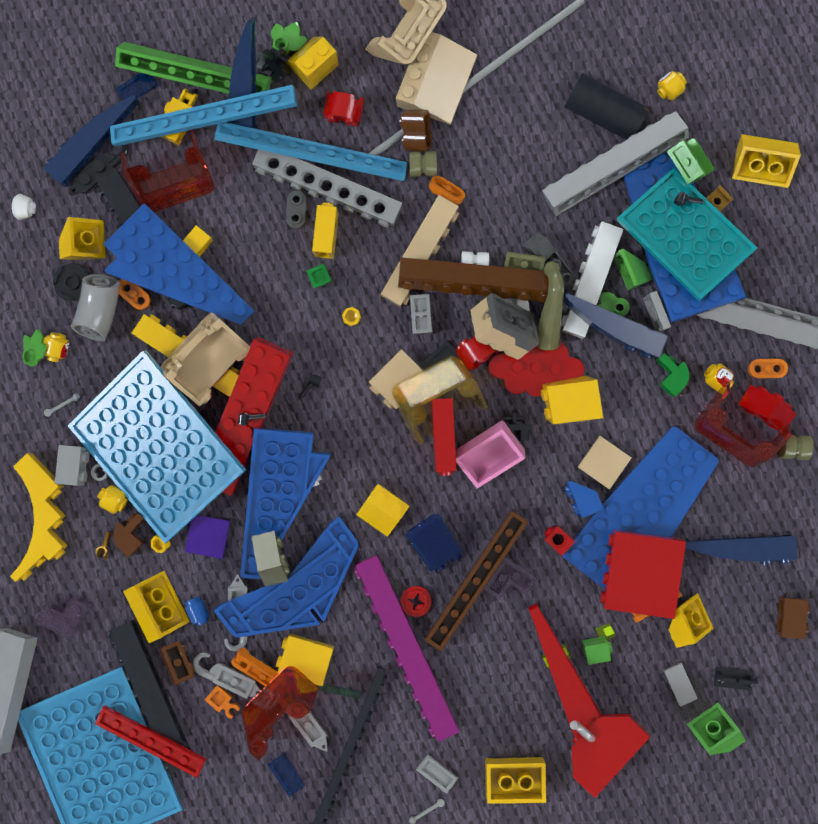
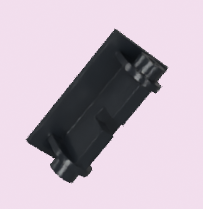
(734, 678)

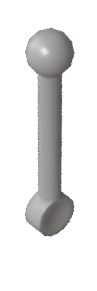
(48, 412)
(440, 803)

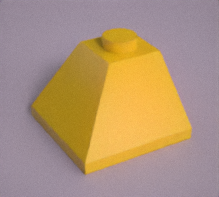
(82, 239)
(690, 622)

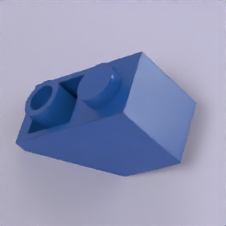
(585, 499)

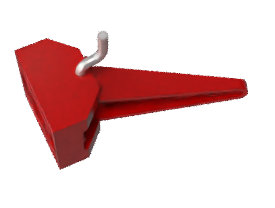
(600, 740)

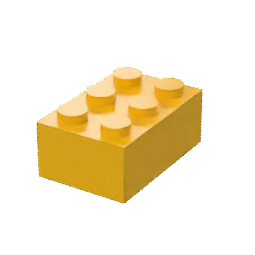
(515, 780)

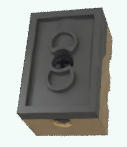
(504, 326)

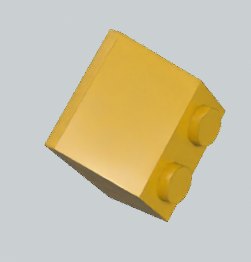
(382, 510)

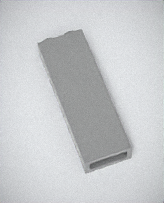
(15, 664)

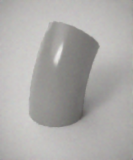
(96, 306)

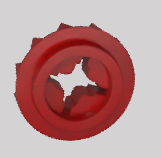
(420, 609)

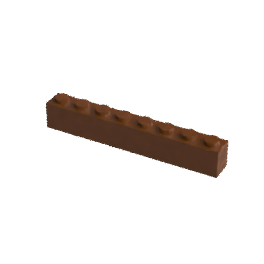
(473, 279)
(475, 580)

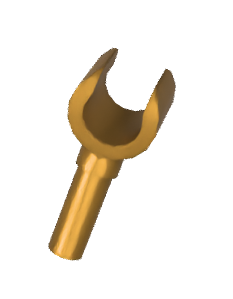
(103, 548)

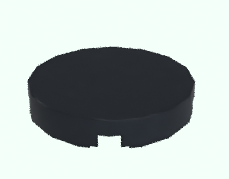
(71, 276)

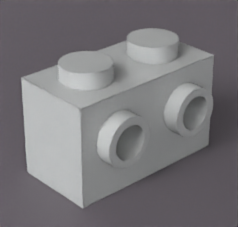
(71, 465)

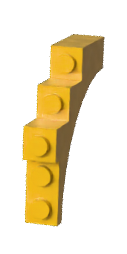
(47, 516)

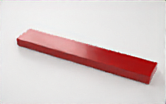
(151, 741)

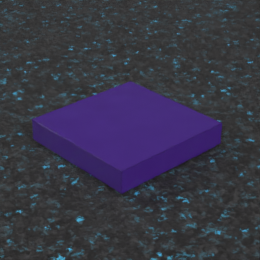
(207, 536)

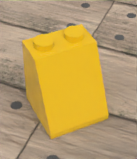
(314, 61)
(572, 400)

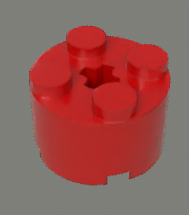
(343, 107)
(474, 353)

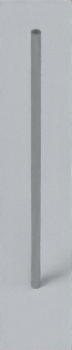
(495, 64)

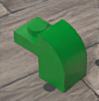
(677, 376)

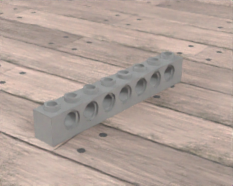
(392, 207)

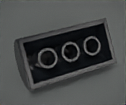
(606, 107)

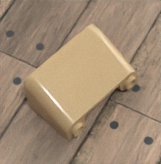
(410, 33)
(204, 358)

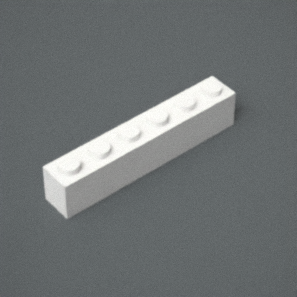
(593, 274)

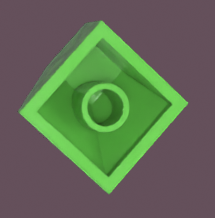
(632, 269)
(716, 731)

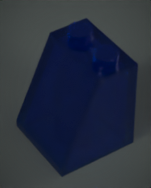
(434, 542)

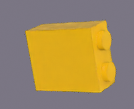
(325, 231)
(307, 656)

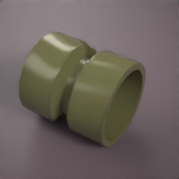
(423, 163)
(797, 447)

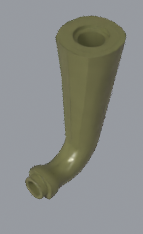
(550, 321)

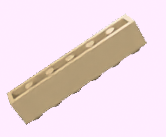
(423, 245)

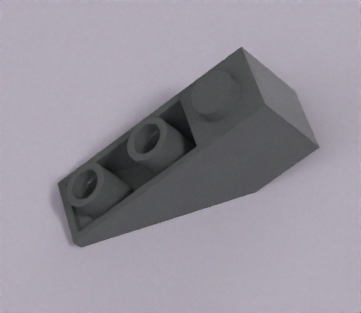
(540, 246)

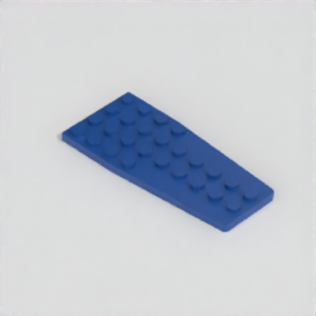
(675, 297)
(646, 501)

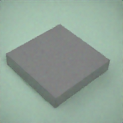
(656, 312)

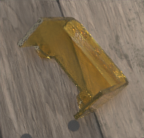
(430, 384)

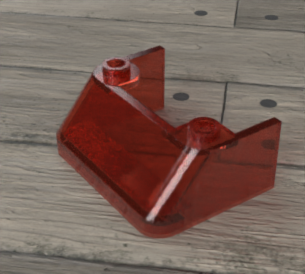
(172, 184)
(711, 425)

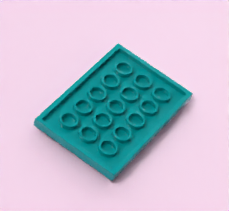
(688, 240)

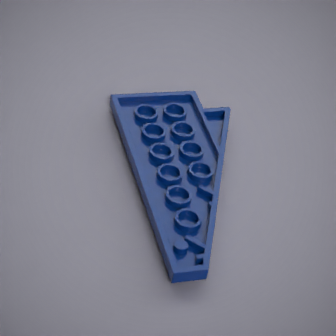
(163, 263)
(279, 483)

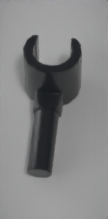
(683, 197)
(313, 380)
(244, 417)

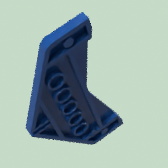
(308, 586)

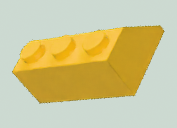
(765, 160)
(156, 607)

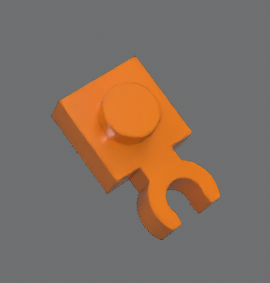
(219, 700)

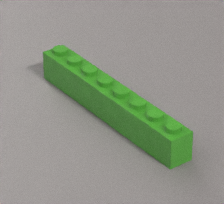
(180, 68)

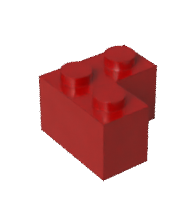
(767, 407)

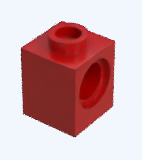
(566, 541)

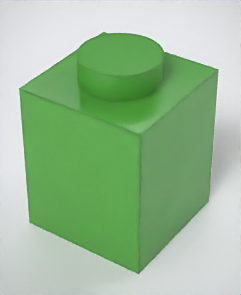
(597, 650)

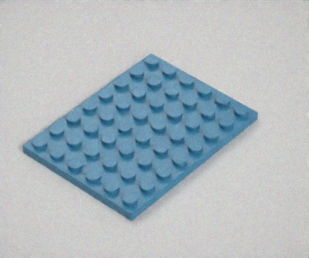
(156, 447)
(91, 770)

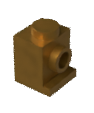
(721, 196)

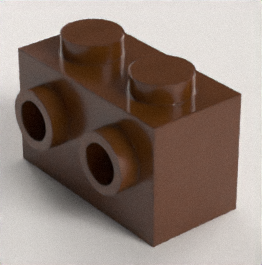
(792, 617)
(177, 663)

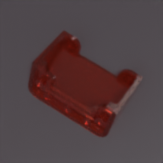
(285, 693)

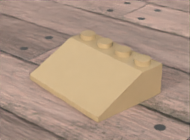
(436, 78)

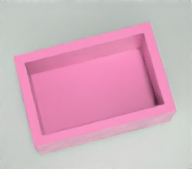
(489, 454)

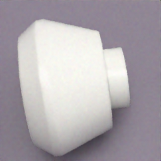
(23, 207)

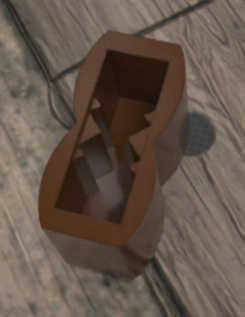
(416, 130)

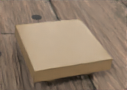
(604, 462)

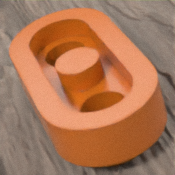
(446, 189)
(134, 294)
(767, 368)

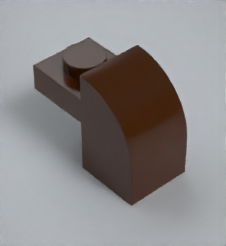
(126, 538)

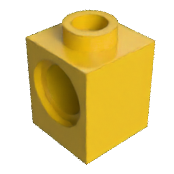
(198, 240)

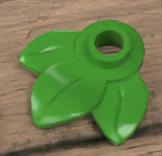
(288, 36)
(610, 301)
(33, 348)

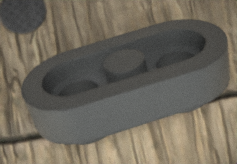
(296, 209)

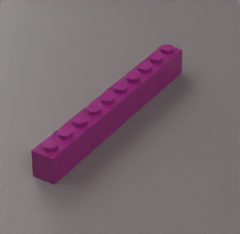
(407, 648)

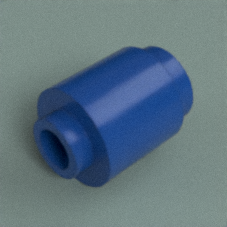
(197, 611)

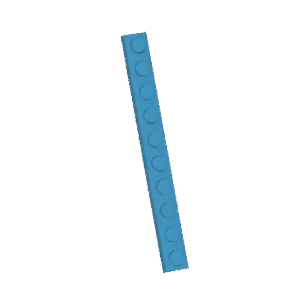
(203, 115)
(311, 151)

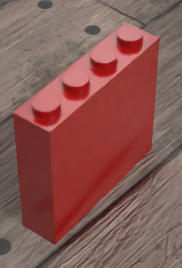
(443, 436)
(643, 573)

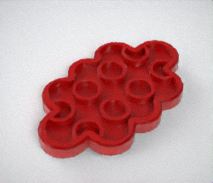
(535, 369)

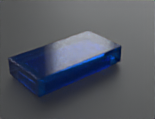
(136, 86)
(286, 774)

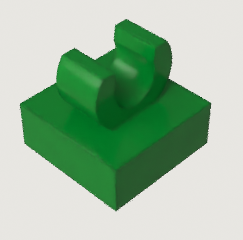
(318, 276)

